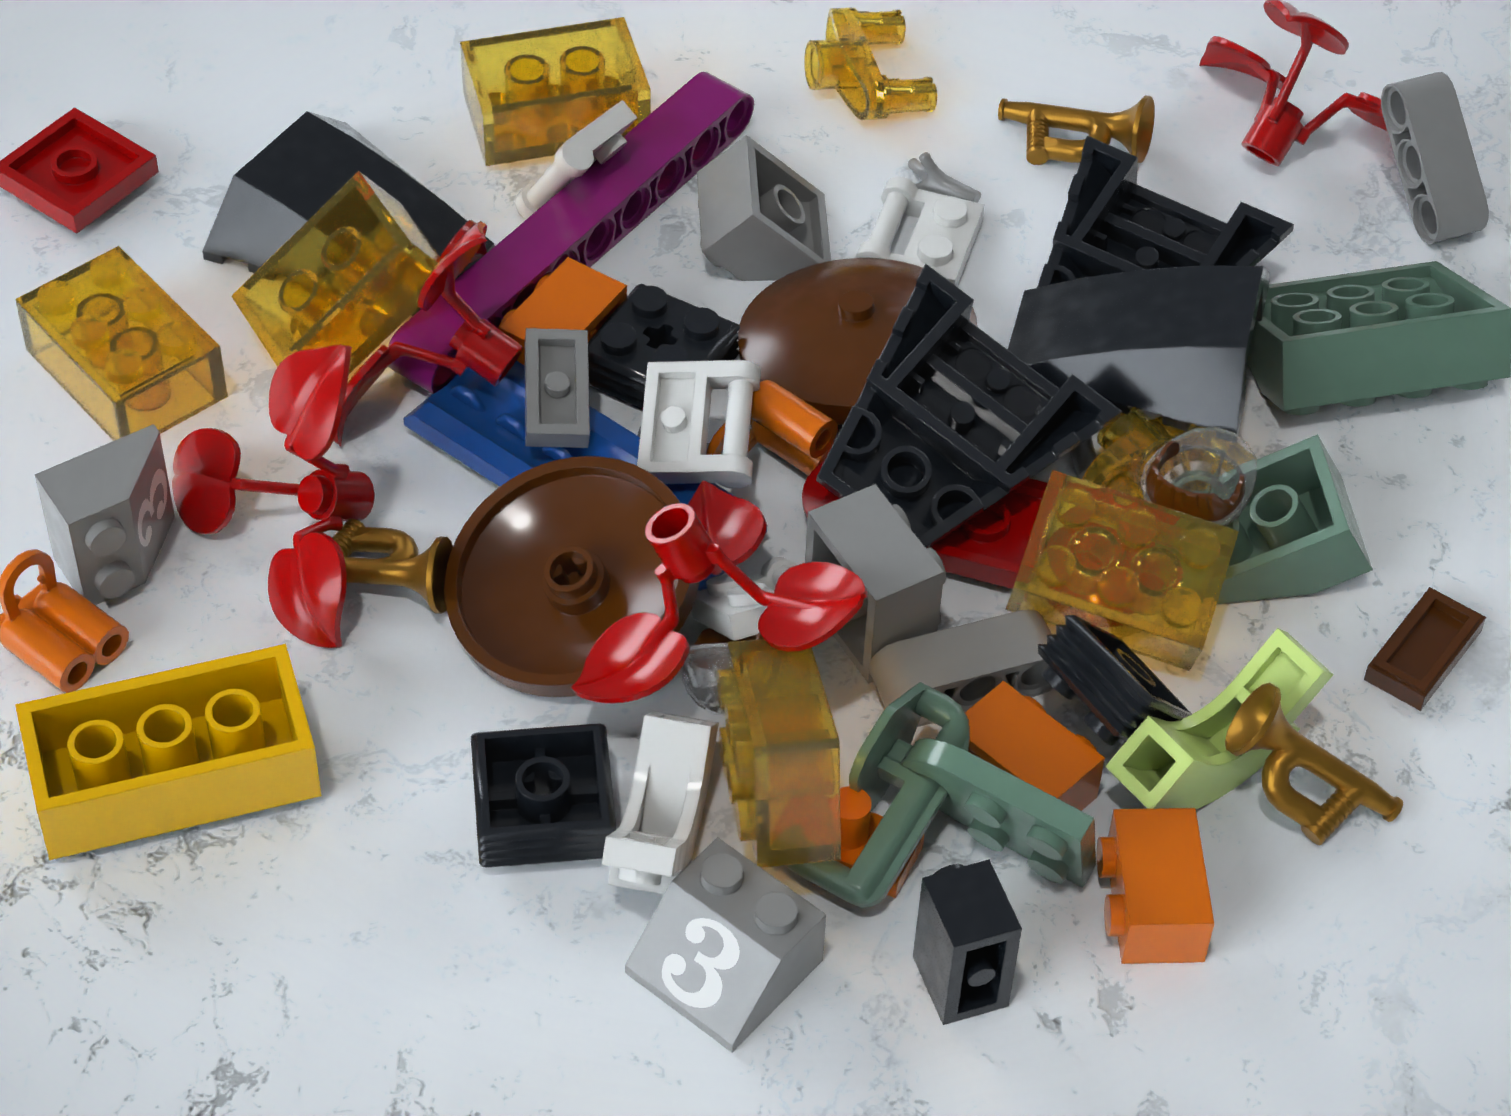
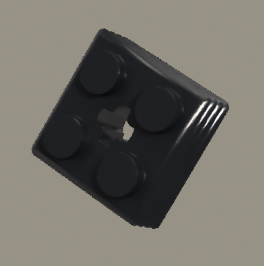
(654, 329)
(1106, 679)
(531, 828)

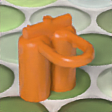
(786, 428)
(56, 626)

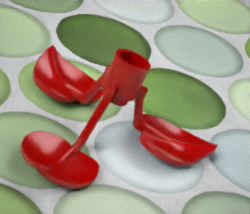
(1278, 120)
(477, 340)
(307, 405)
(701, 540)

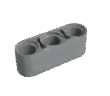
(1434, 157)
(967, 660)

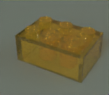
(549, 84)
(340, 277)
(122, 346)
(1124, 568)
(780, 754)

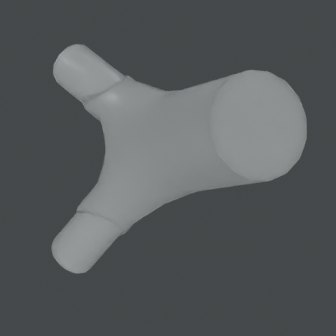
(938, 182)

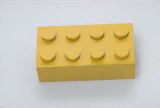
(168, 751)

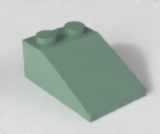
(1295, 529)

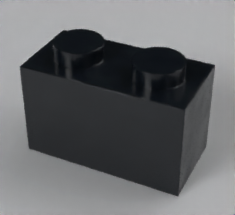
(966, 941)

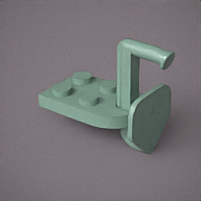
(948, 778)

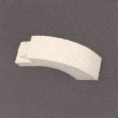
(663, 803)

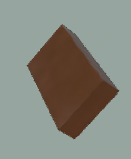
(1424, 648)

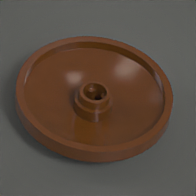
(827, 328)
(554, 568)

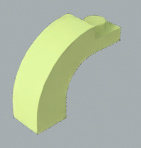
(1187, 758)

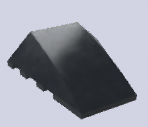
(298, 175)
(1125, 227)
(1150, 338)
(954, 417)

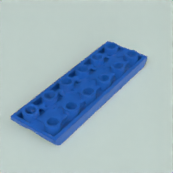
(487, 432)

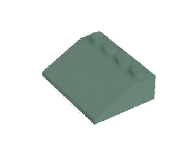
(1377, 337)

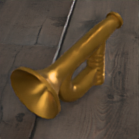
(1129, 127)
(402, 567)
(1263, 726)

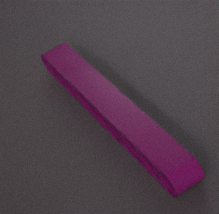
(585, 215)

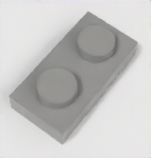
(556, 388)

